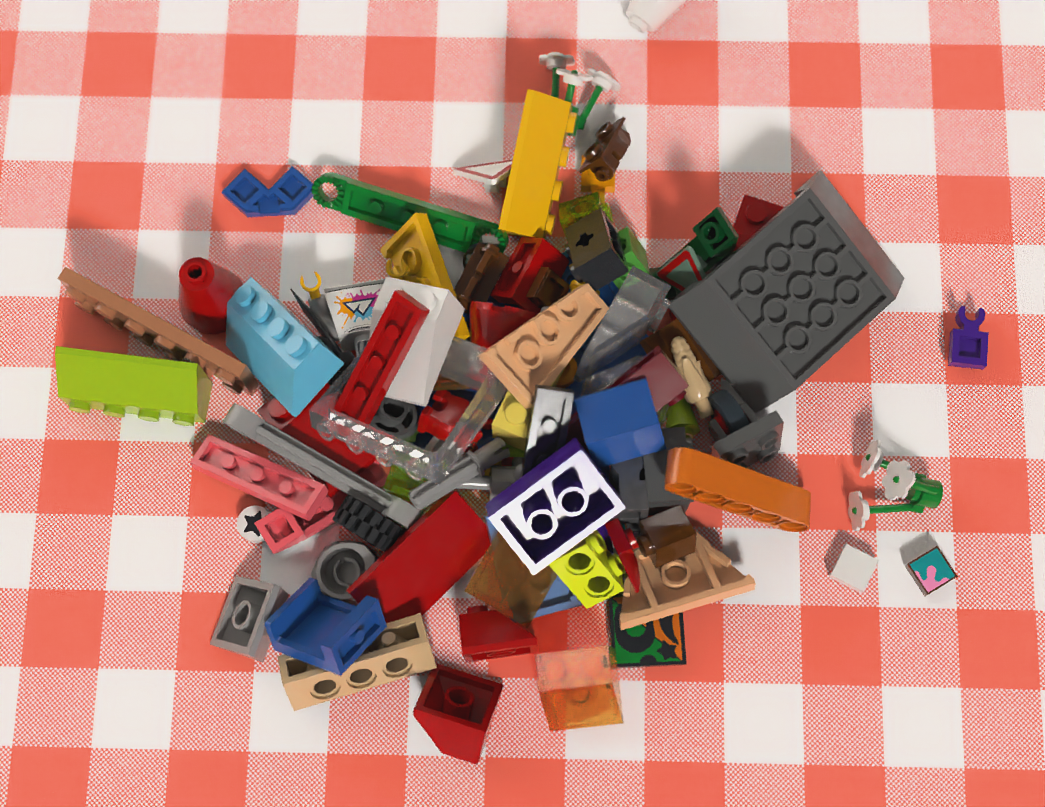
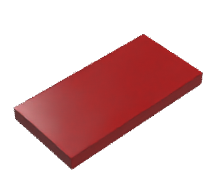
(425, 560)

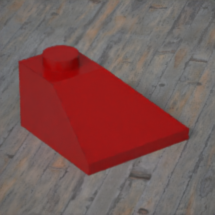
(492, 636)
(457, 711)

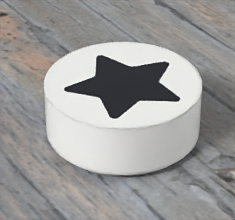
(246, 522)

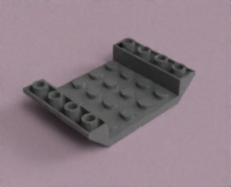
(789, 295)

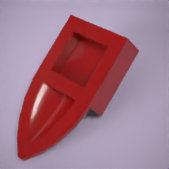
(625, 543)

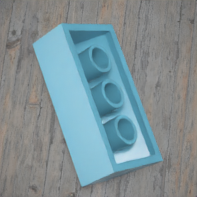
(278, 347)

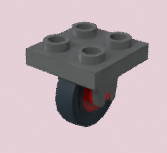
(740, 434)

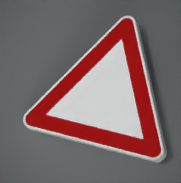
(491, 174)

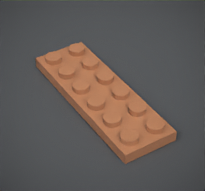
(152, 329)

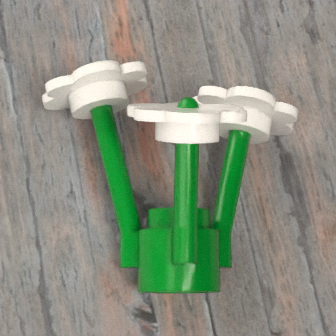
(603, 82)
(899, 483)

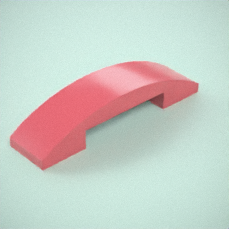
(286, 529)

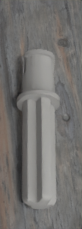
(467, 468)

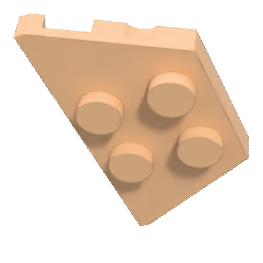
(681, 585)

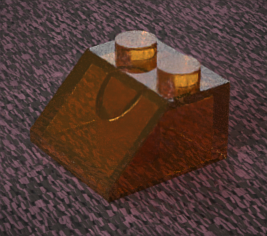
(579, 688)

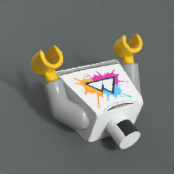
(348, 308)

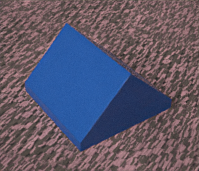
(620, 423)

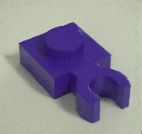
(968, 345)

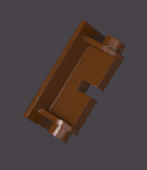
(607, 150)
(480, 275)

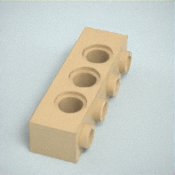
(395, 654)

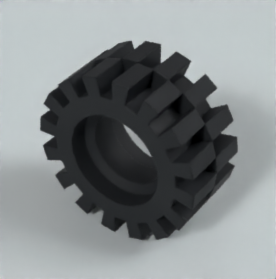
(367, 523)

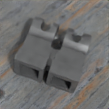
(627, 481)

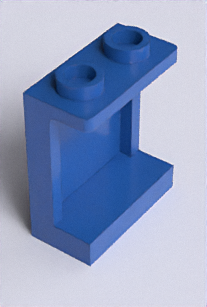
(324, 628)

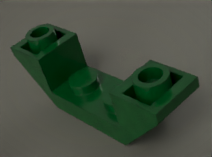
(713, 243)

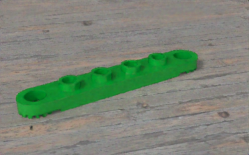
(395, 209)

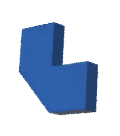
(256, 200)

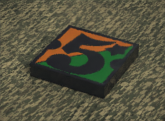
(647, 644)

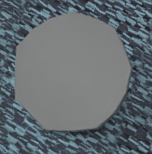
(340, 567)

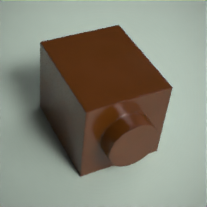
(666, 536)

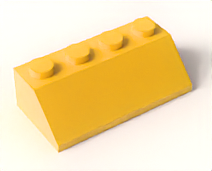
(536, 166)

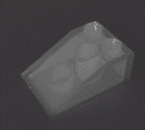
(632, 314)

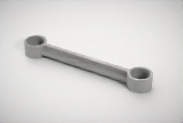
(321, 466)

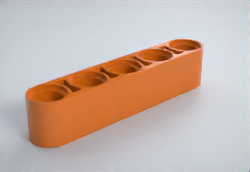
(737, 490)

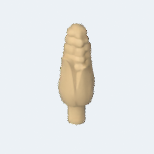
(699, 386)

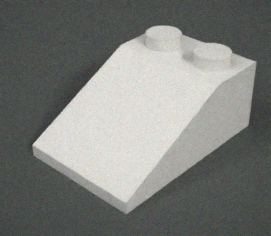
(427, 354)

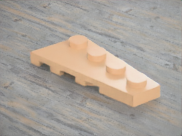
(545, 343)

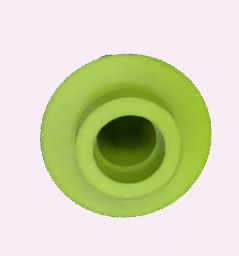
(683, 416)

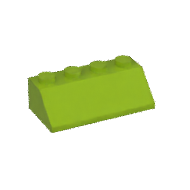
(132, 386)

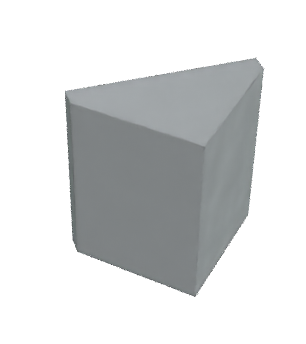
(244, 617)

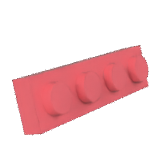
(259, 477)

